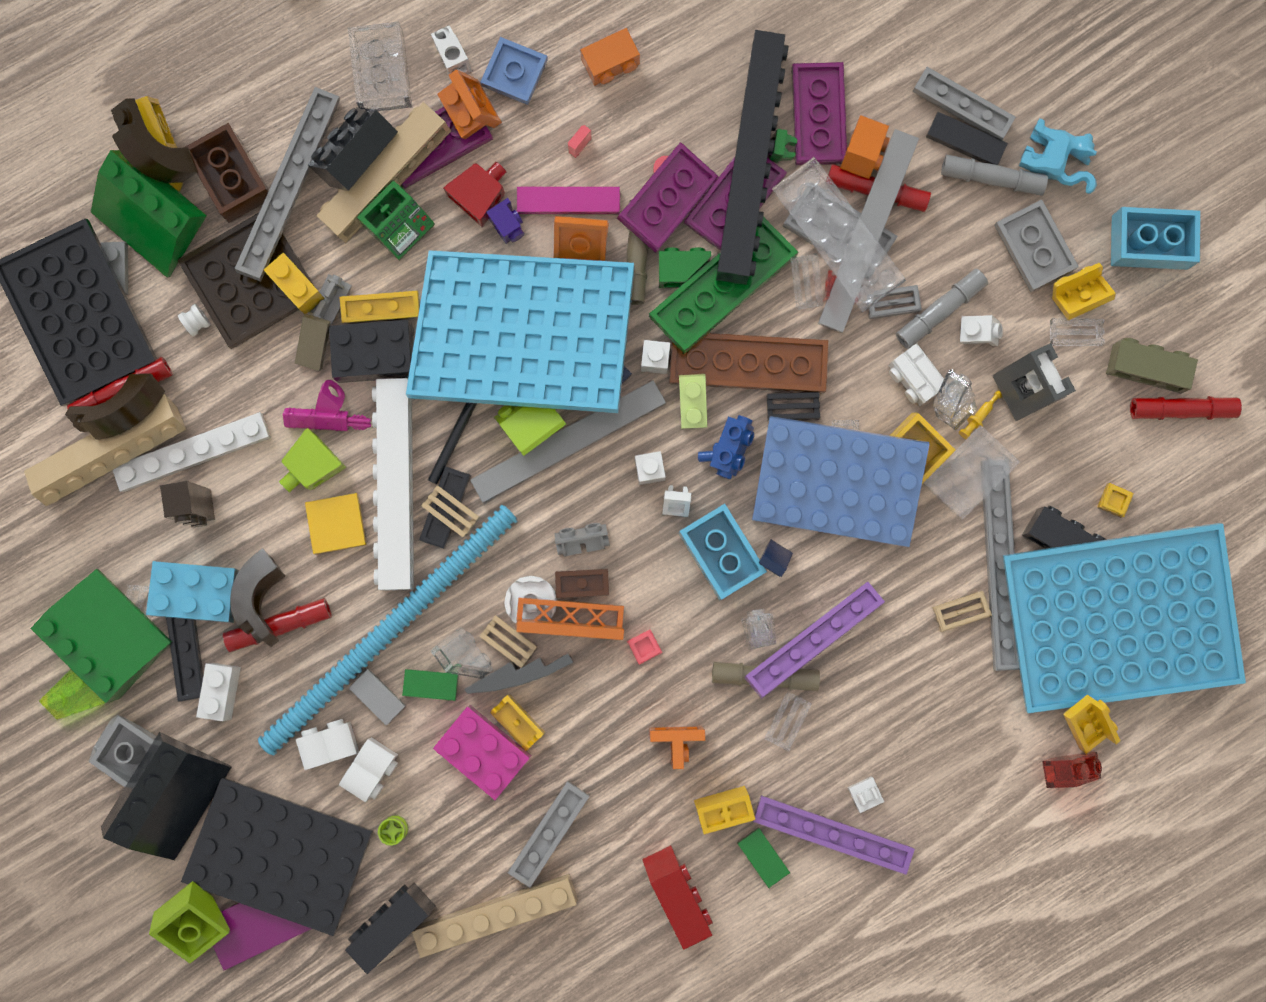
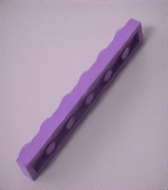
(814, 640)
(833, 834)

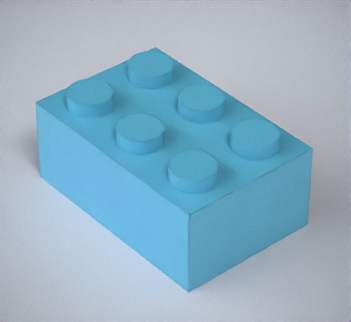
(1155, 238)
(722, 552)
(191, 592)

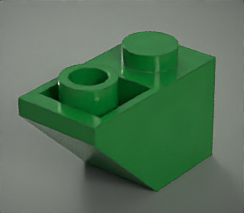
(680, 266)

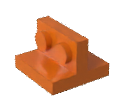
(468, 104)
(580, 238)
(676, 736)

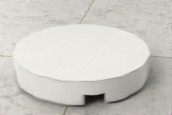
(529, 588)

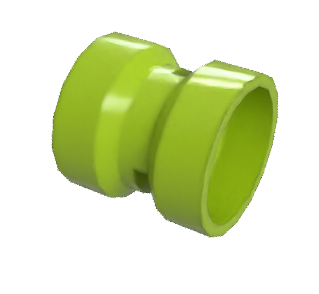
(388, 831)

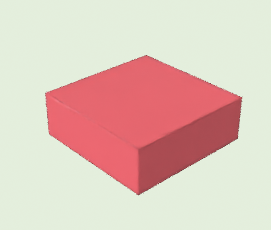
(579, 141)
(644, 646)

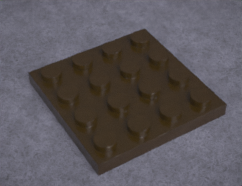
(234, 301)

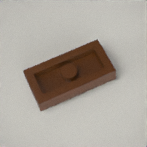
(582, 583)

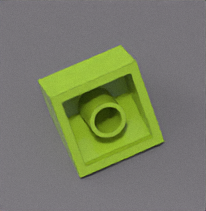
(528, 425)
(189, 923)

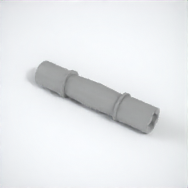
(994, 175)
(942, 308)

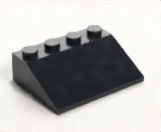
(164, 798)

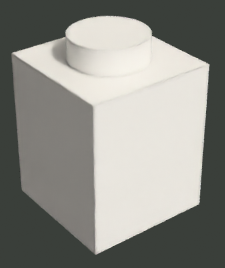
(655, 357)
(650, 468)

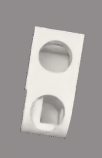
(451, 51)

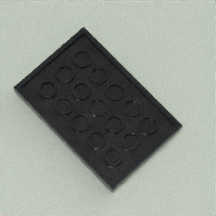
(74, 312)
(277, 856)

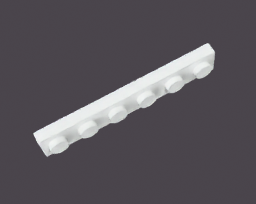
(191, 452)

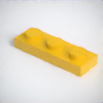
(379, 306)

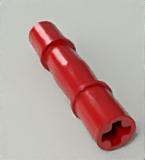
(907, 195)
(158, 368)
(1185, 408)
(281, 624)

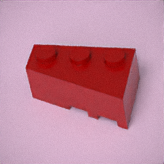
(677, 897)

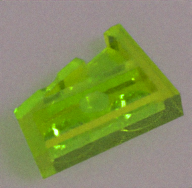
(70, 697)

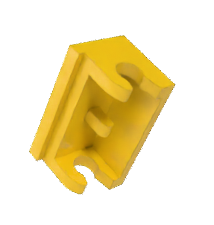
(517, 722)
(724, 809)

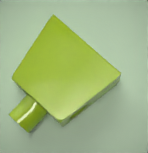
(309, 463)

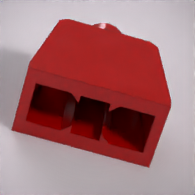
(477, 191)

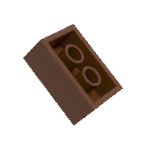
(228, 173)

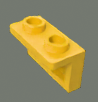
(1082, 291)
(1091, 723)

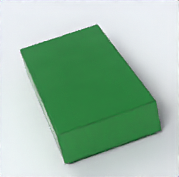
(430, 684)
(763, 857)

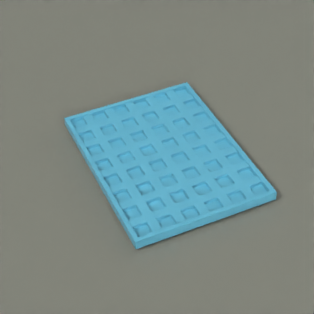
(522, 331)

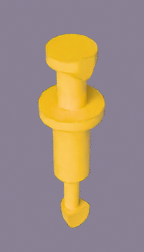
(976, 420)

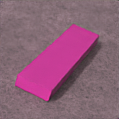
(568, 200)

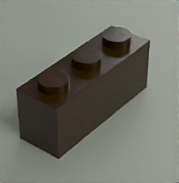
(187, 503)

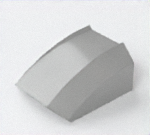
(121, 749)

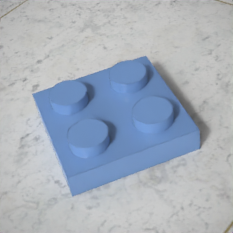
(514, 70)

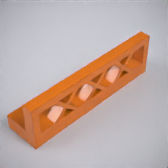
(567, 628)

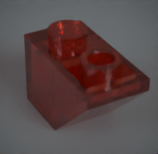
(1072, 770)

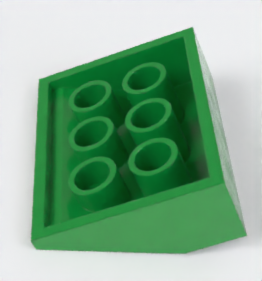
(145, 212)
(101, 636)

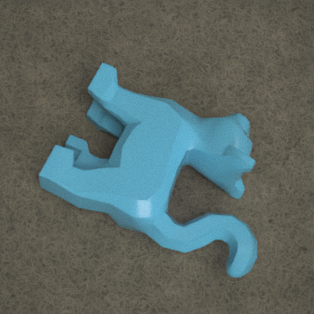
(1054, 158)

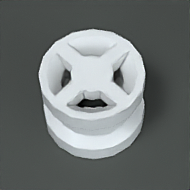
(194, 320)

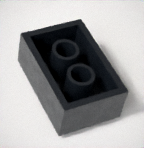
(352, 147)
(371, 351)
(389, 926)

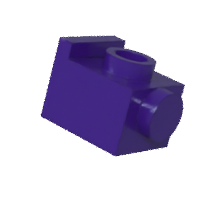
(506, 222)

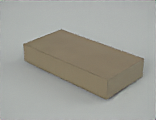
(312, 342)

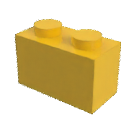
(294, 284)

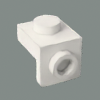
(980, 330)

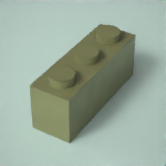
(1152, 365)

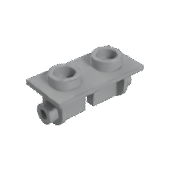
(331, 291)
(592, 535)

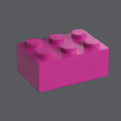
(482, 752)

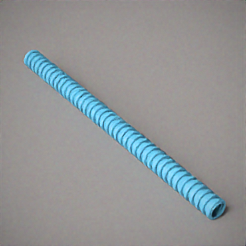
(386, 631)

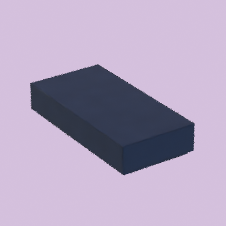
(775, 558)

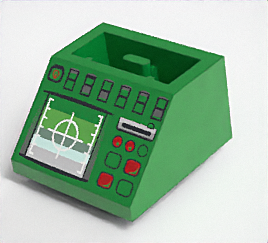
(395, 220)

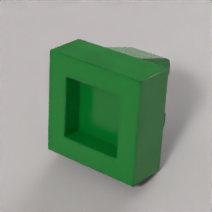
(781, 153)

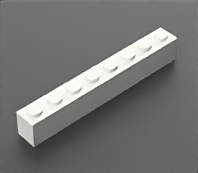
(394, 485)

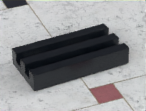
(794, 396)

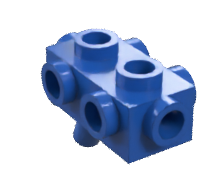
(730, 450)

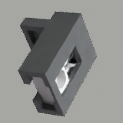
(1032, 382)

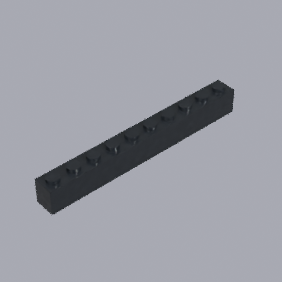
(750, 159)

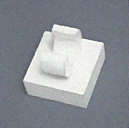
(676, 502)
(865, 794)

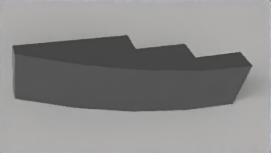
(510, 676)

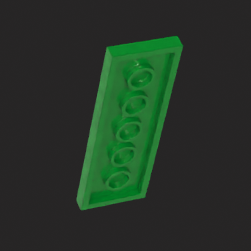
(706, 301)

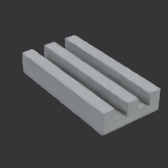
(897, 311)

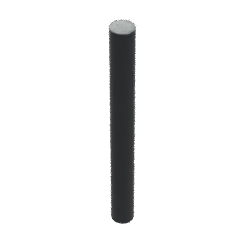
(451, 442)

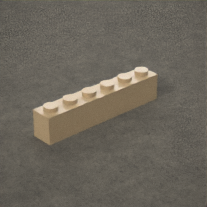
(396, 162)
(94, 458)
(495, 915)

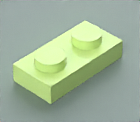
(693, 401)

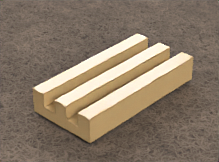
(432, 498)
(940, 618)
(490, 628)

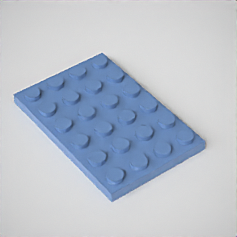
(840, 481)

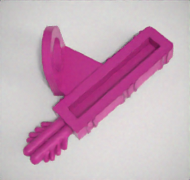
(326, 414)

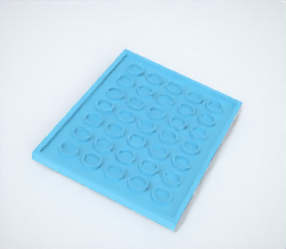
(1124, 618)

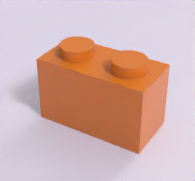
(610, 57)
(865, 147)

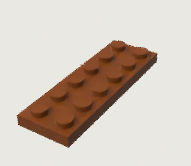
(754, 362)

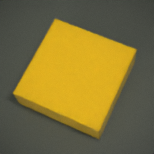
(1115, 500)

